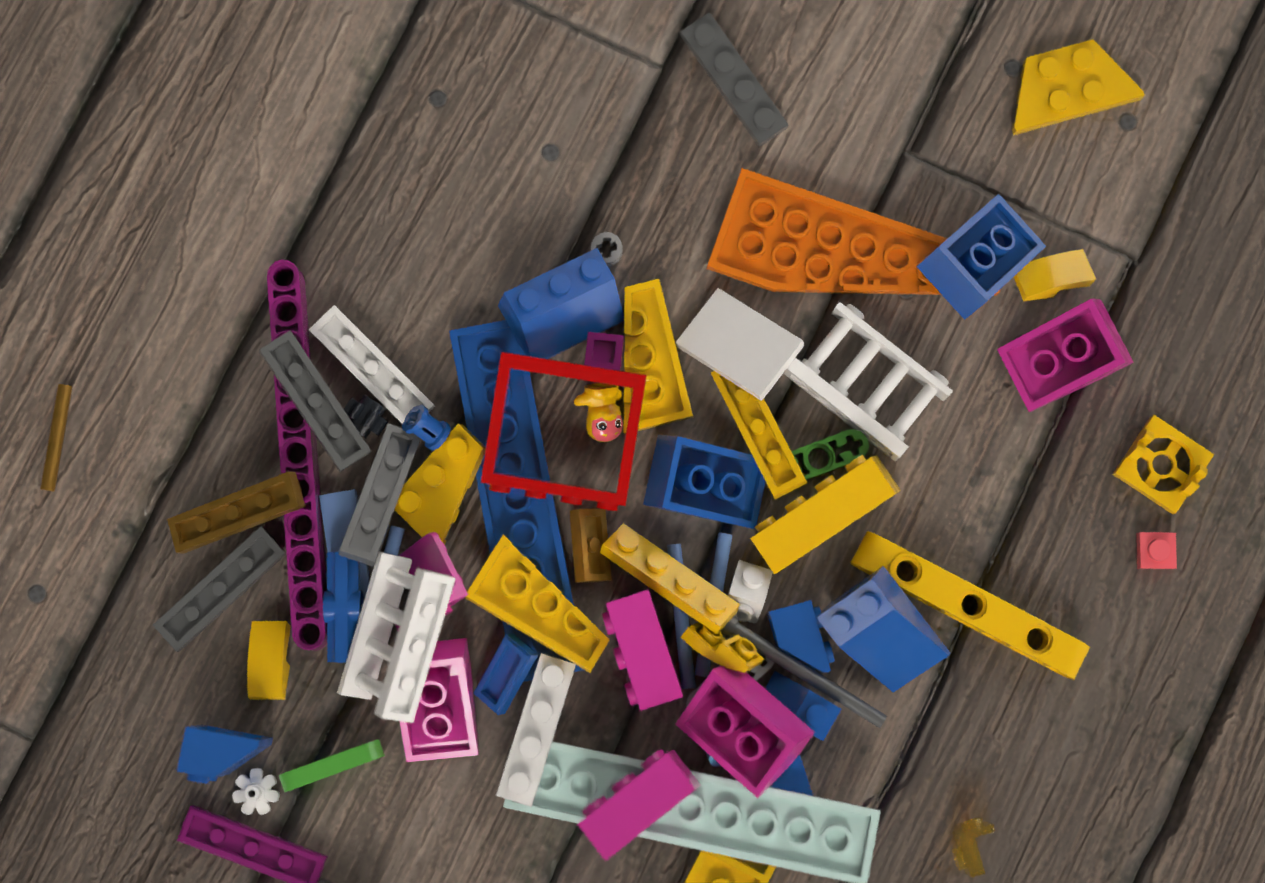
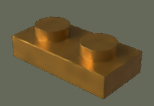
(588, 535)

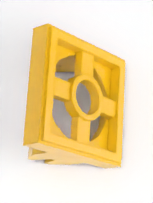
(1197, 454)

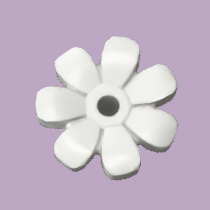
(262, 789)

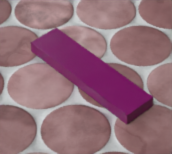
(251, 847)

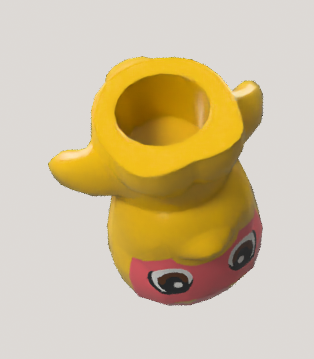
(603, 414)

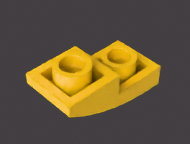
(1053, 273)
(733, 653)
(267, 660)

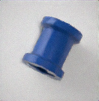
(426, 427)

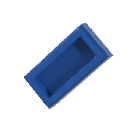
(505, 674)

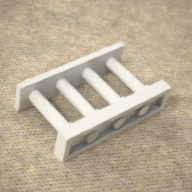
(835, 394)
(414, 643)

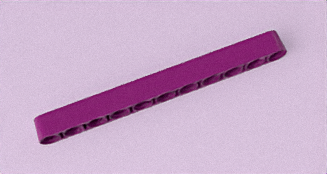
(307, 470)

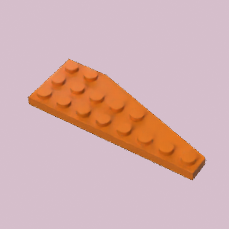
(816, 244)

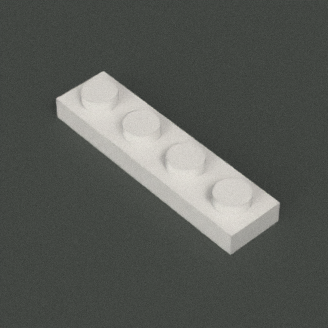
(368, 364)
(536, 730)

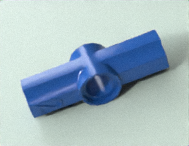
(341, 605)

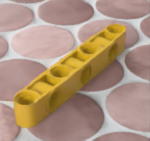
(993, 617)

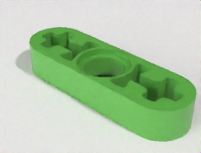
(839, 440)
(331, 765)

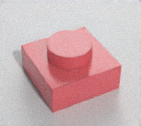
(1156, 550)

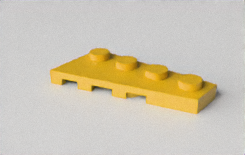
(653, 352)
(532, 604)

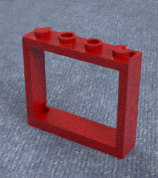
(539, 488)

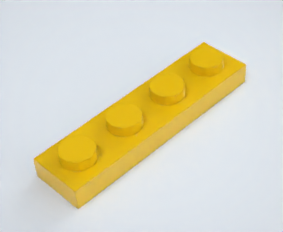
(762, 438)
(670, 578)

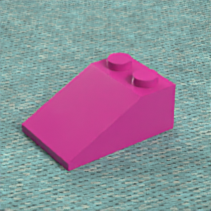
(1065, 354)
(446, 710)

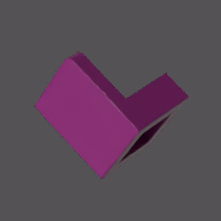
(604, 350)

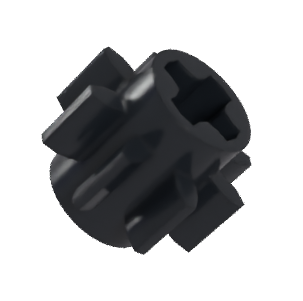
(366, 416)

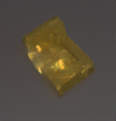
(967, 853)

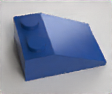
(981, 256)
(705, 481)
(883, 631)

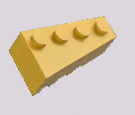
(825, 513)

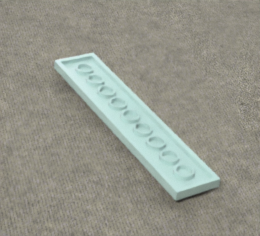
(721, 816)

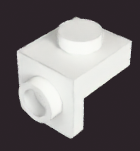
(749, 590)

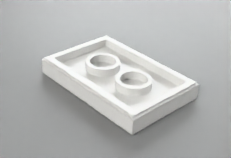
(740, 344)

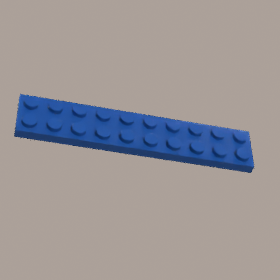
(524, 520)

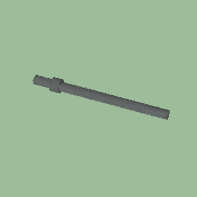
(806, 673)

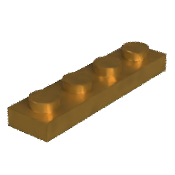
(236, 512)

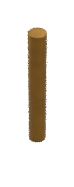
(56, 437)

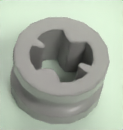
(614, 240)

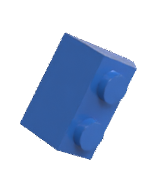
(217, 751)

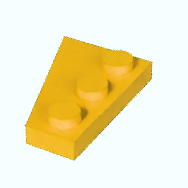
(438, 486)

